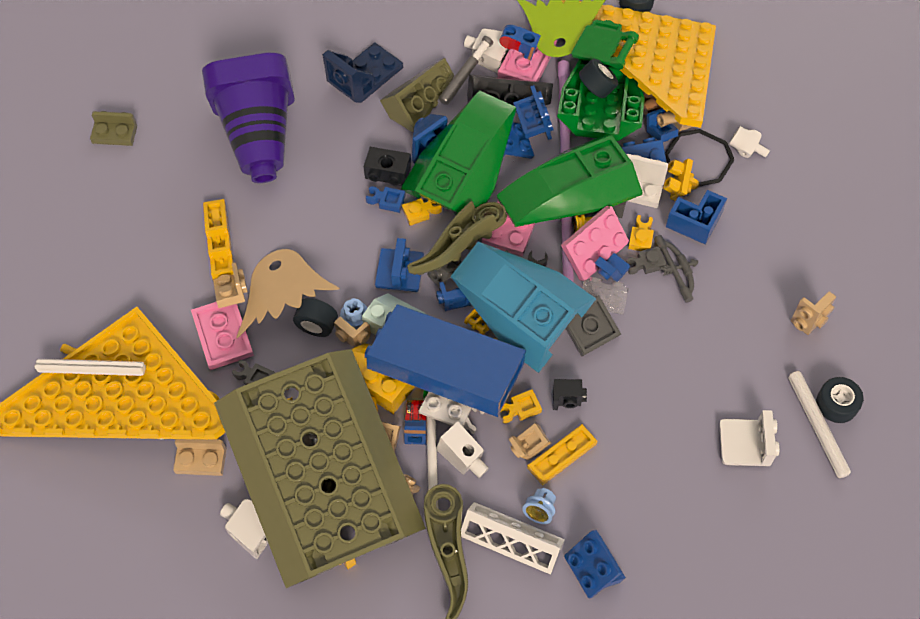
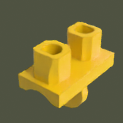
(683, 179)

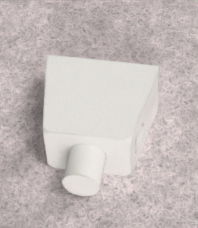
(494, 55)
(457, 444)
(245, 527)

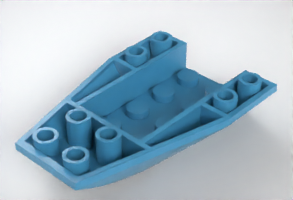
(520, 299)

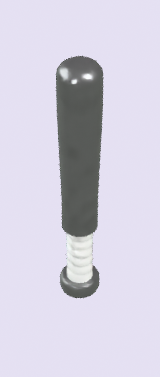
(459, 79)

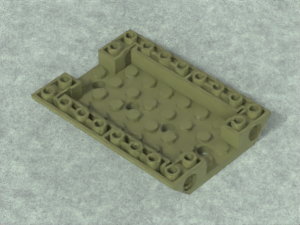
(288, 475)

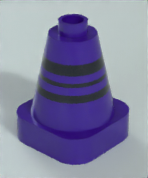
(252, 103)

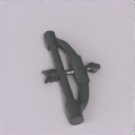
(686, 292)

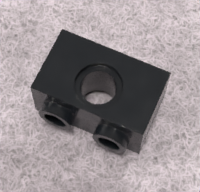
(387, 166)

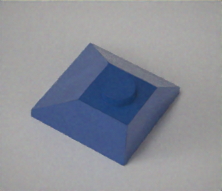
(425, 132)

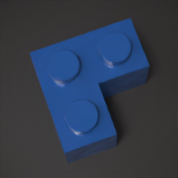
(696, 220)

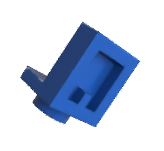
(452, 299)

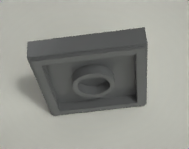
(593, 328)

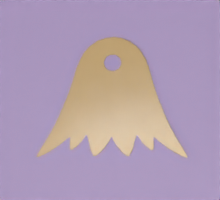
(283, 286)

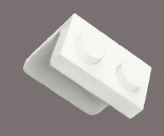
(749, 440)

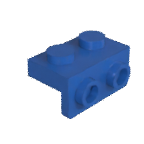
(648, 149)

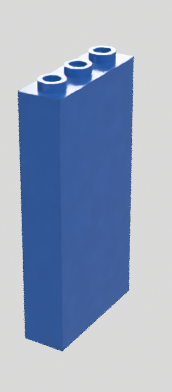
(446, 359)

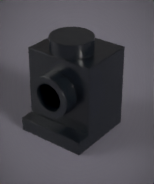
(568, 393)

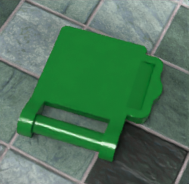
(601, 42)

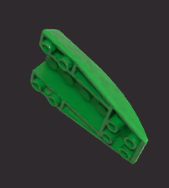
(598, 117)
(464, 156)
(573, 184)

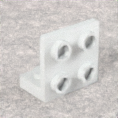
(651, 179)

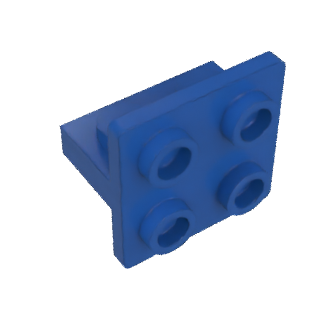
(534, 115)
(393, 270)
(593, 564)

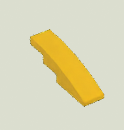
(218, 238)

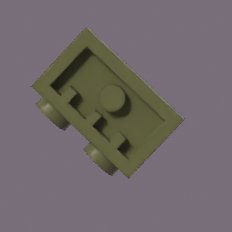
(113, 128)

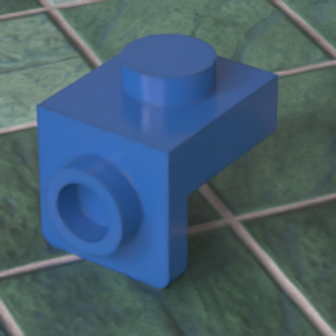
(660, 133)
(612, 268)

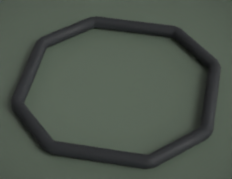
(712, 137)

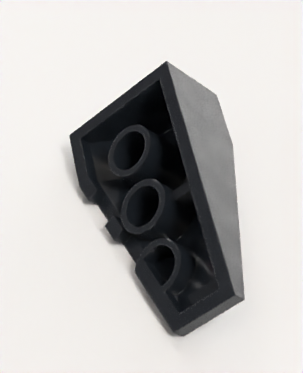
(507, 89)

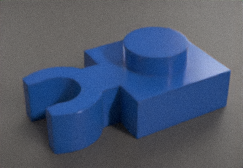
(389, 199)

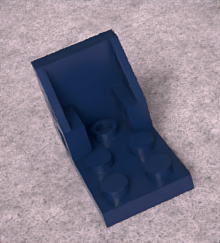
(363, 74)

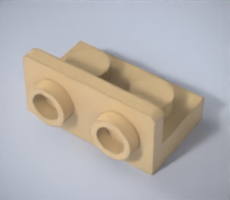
(230, 288)
(200, 457)

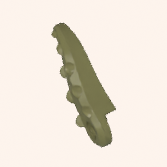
(461, 234)
(446, 543)

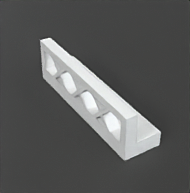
(517, 531)

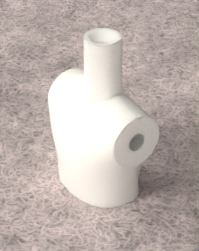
(747, 142)

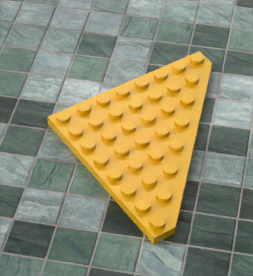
(667, 60)
(157, 405)

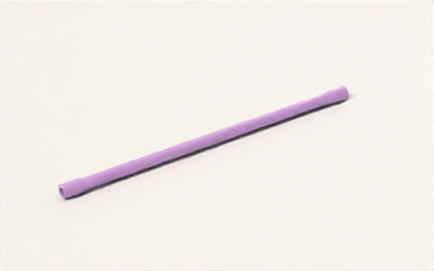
(563, 74)

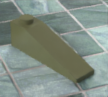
(418, 95)

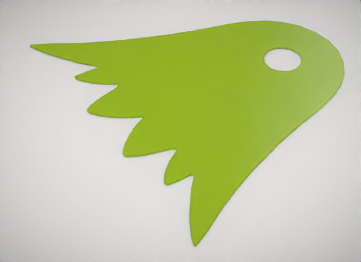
(560, 21)

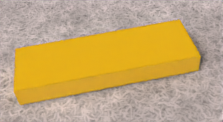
(562, 454)

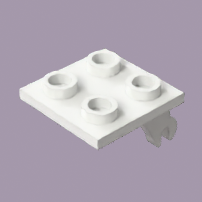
(447, 411)

